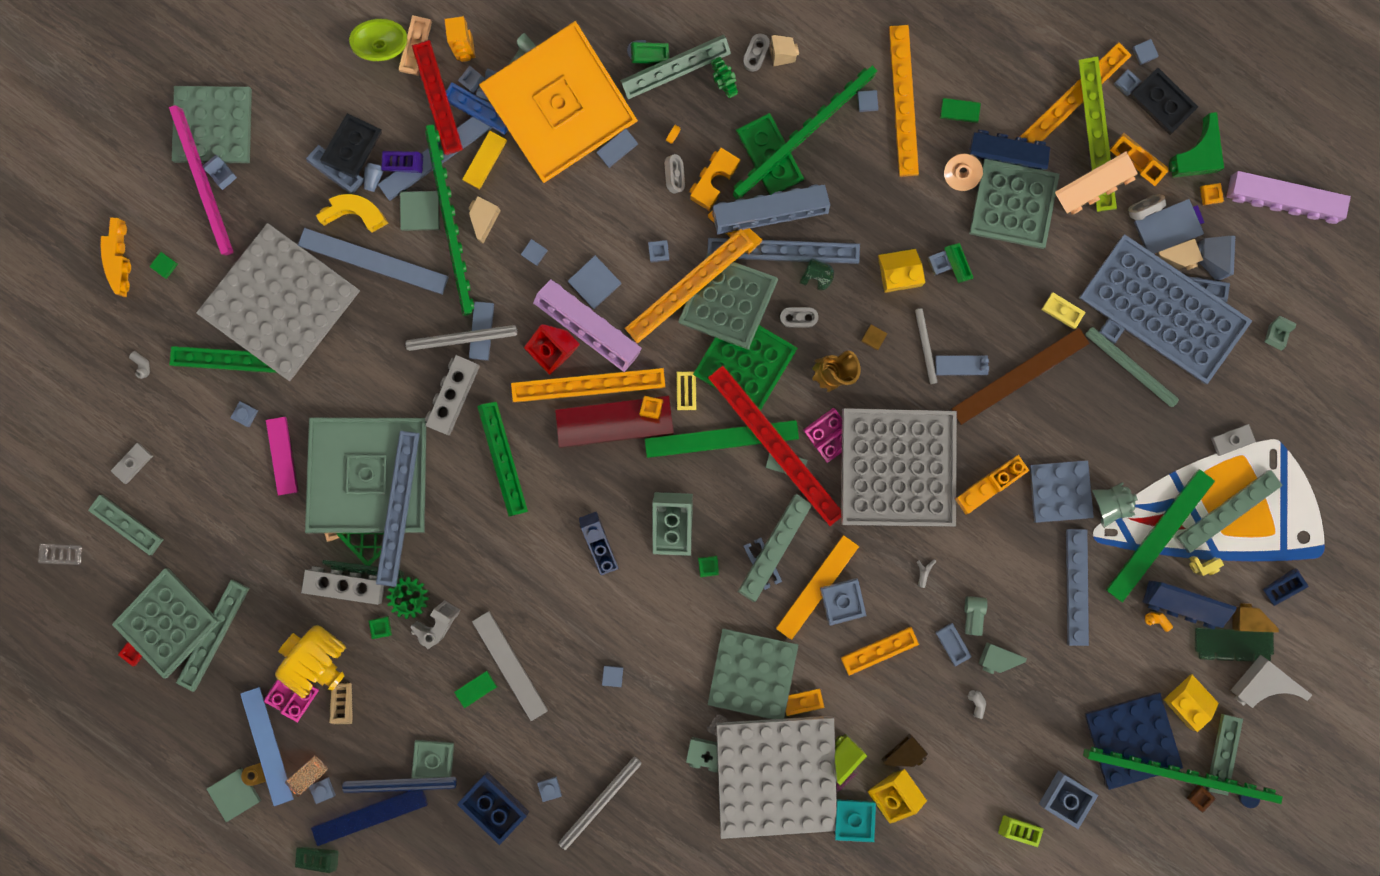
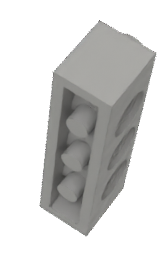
(454, 406)
(313, 586)

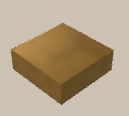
(874, 337)

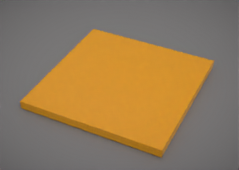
(558, 102)

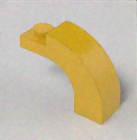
(355, 205)

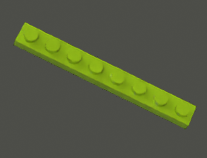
(1096, 123)

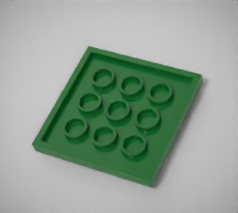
(753, 369)

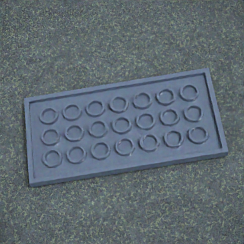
(1165, 309)

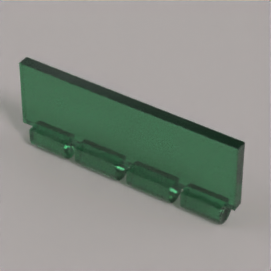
(357, 568)
(1228, 642)

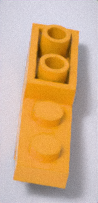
(114, 264)
(991, 484)

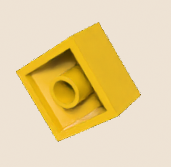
(901, 270)
(1192, 703)
(897, 796)

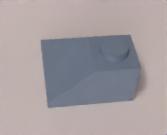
(1218, 256)

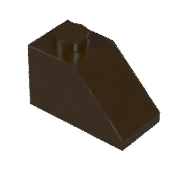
(906, 753)

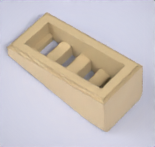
(348, 704)

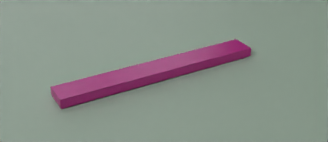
(201, 180)

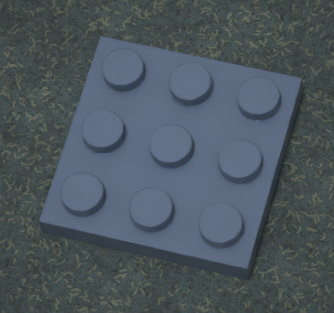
(1061, 491)

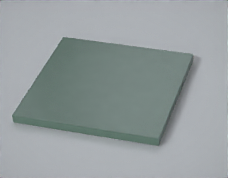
(353, 474)

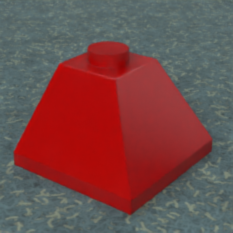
(551, 347)

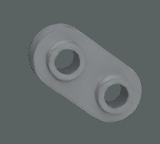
(756, 53)
(674, 173)
(1147, 206)
(799, 317)

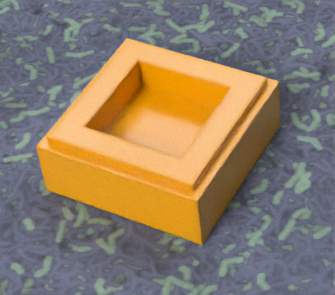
(1211, 194)
(651, 407)

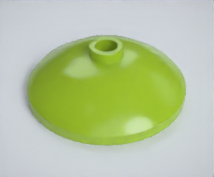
(378, 39)

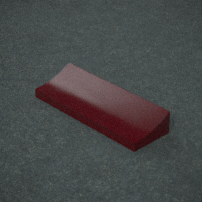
(610, 423)

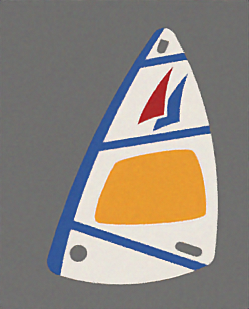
(1260, 534)

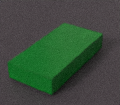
(649, 52)
(960, 110)
(958, 263)
(475, 689)

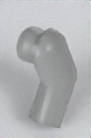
(143, 365)
(980, 703)

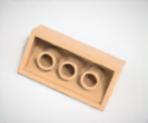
(1097, 182)

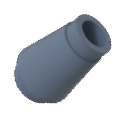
(372, 176)

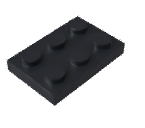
(1163, 101)
(351, 146)

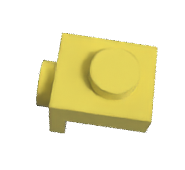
(1209, 567)

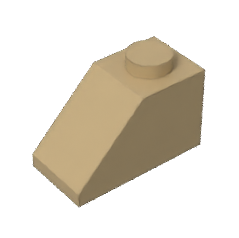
(783, 50)
(483, 216)
(1182, 256)

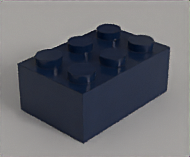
(493, 808)

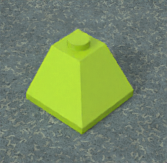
(847, 757)

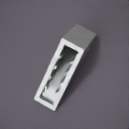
(1263, 681)

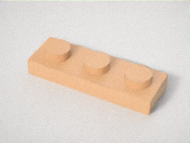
(417, 33)

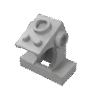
(444, 616)

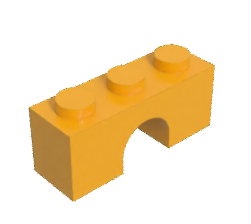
(460, 38)
(1143, 161)
(721, 164)

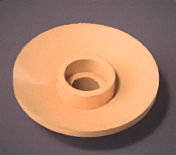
(966, 180)

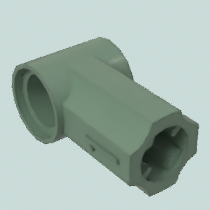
(975, 610)

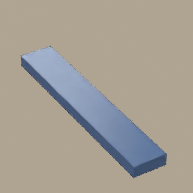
(266, 746)

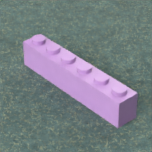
(1288, 196)
(587, 325)

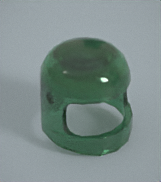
(820, 271)

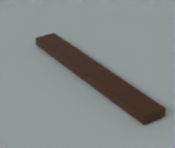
(1020, 376)

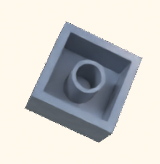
(1068, 799)

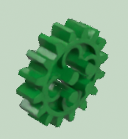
(724, 77)
(418, 603)

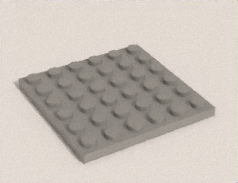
(278, 302)
(898, 467)
(776, 776)

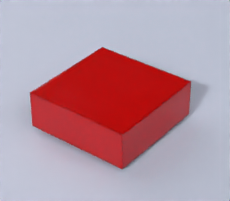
(130, 654)

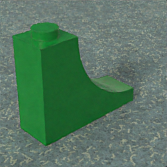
(1205, 156)

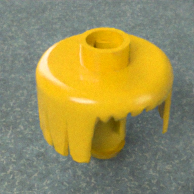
(308, 660)

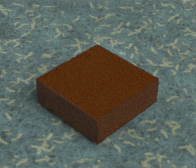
(1201, 798)

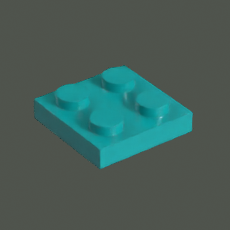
(855, 820)

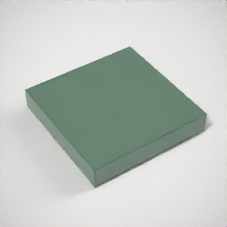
(419, 211)
(432, 759)
(233, 795)

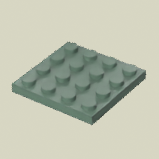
(217, 121)
(1014, 204)
(730, 304)
(166, 623)
(753, 674)

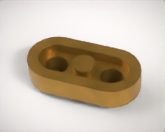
(259, 775)

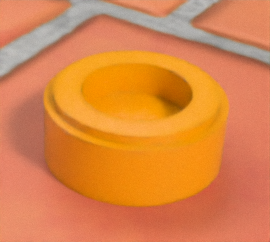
(673, 134)

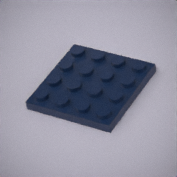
(1137, 730)

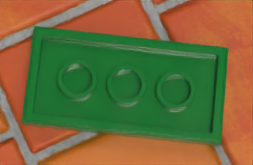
(760, 140)

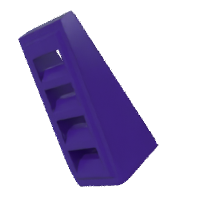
(414, 162)

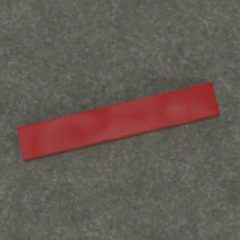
(437, 97)

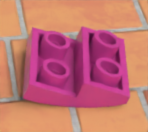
(826, 435)
(289, 702)

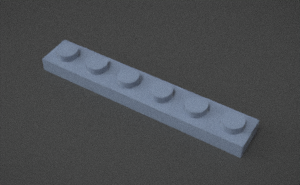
(1077, 587)

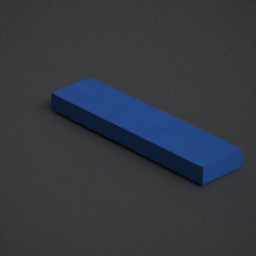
(475, 107)

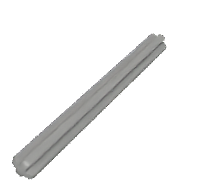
(463, 337)
(599, 803)

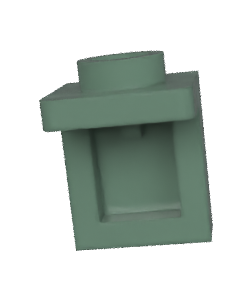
(1279, 332)

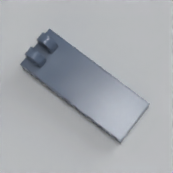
(961, 365)

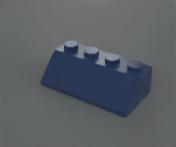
(1010, 151)
(1188, 604)

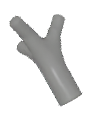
(924, 571)

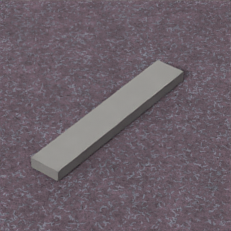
(510, 666)

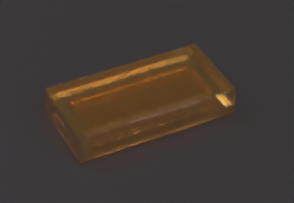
(306, 776)

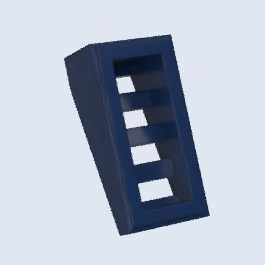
(1288, 593)

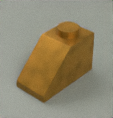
(1252, 619)

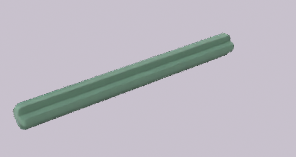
(1132, 367)

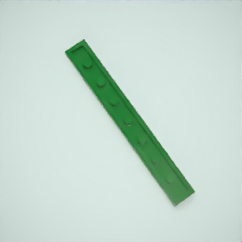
(713, 440)
(1160, 535)

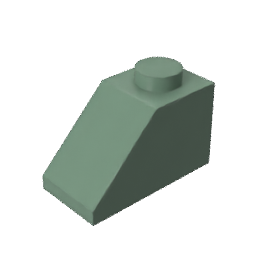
(999, 659)

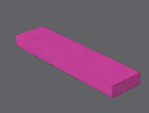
(282, 456)

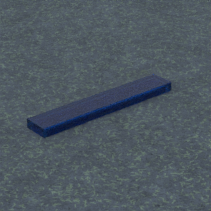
(368, 816)

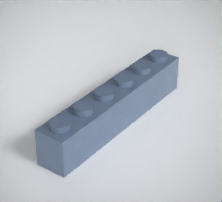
(771, 209)

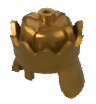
(837, 371)

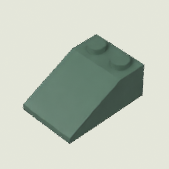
(672, 523)

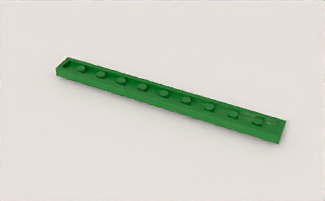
(798, 137)
(448, 212)
(1190, 776)

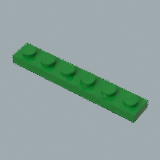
(217, 359)
(502, 459)

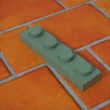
(125, 524)
(1225, 749)

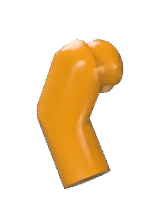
(1158, 618)

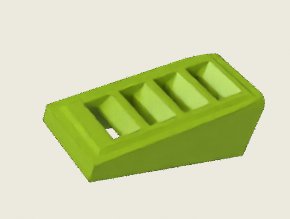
(1008, 828)

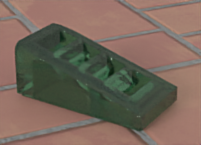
(328, 864)

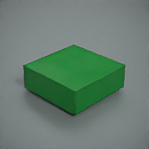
(163, 265)
(708, 566)
(380, 627)

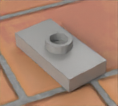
(1233, 440)
(131, 463)

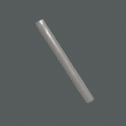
(926, 346)

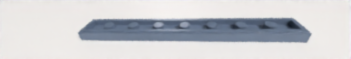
(400, 181)
(797, 251)
(373, 261)
(397, 509)

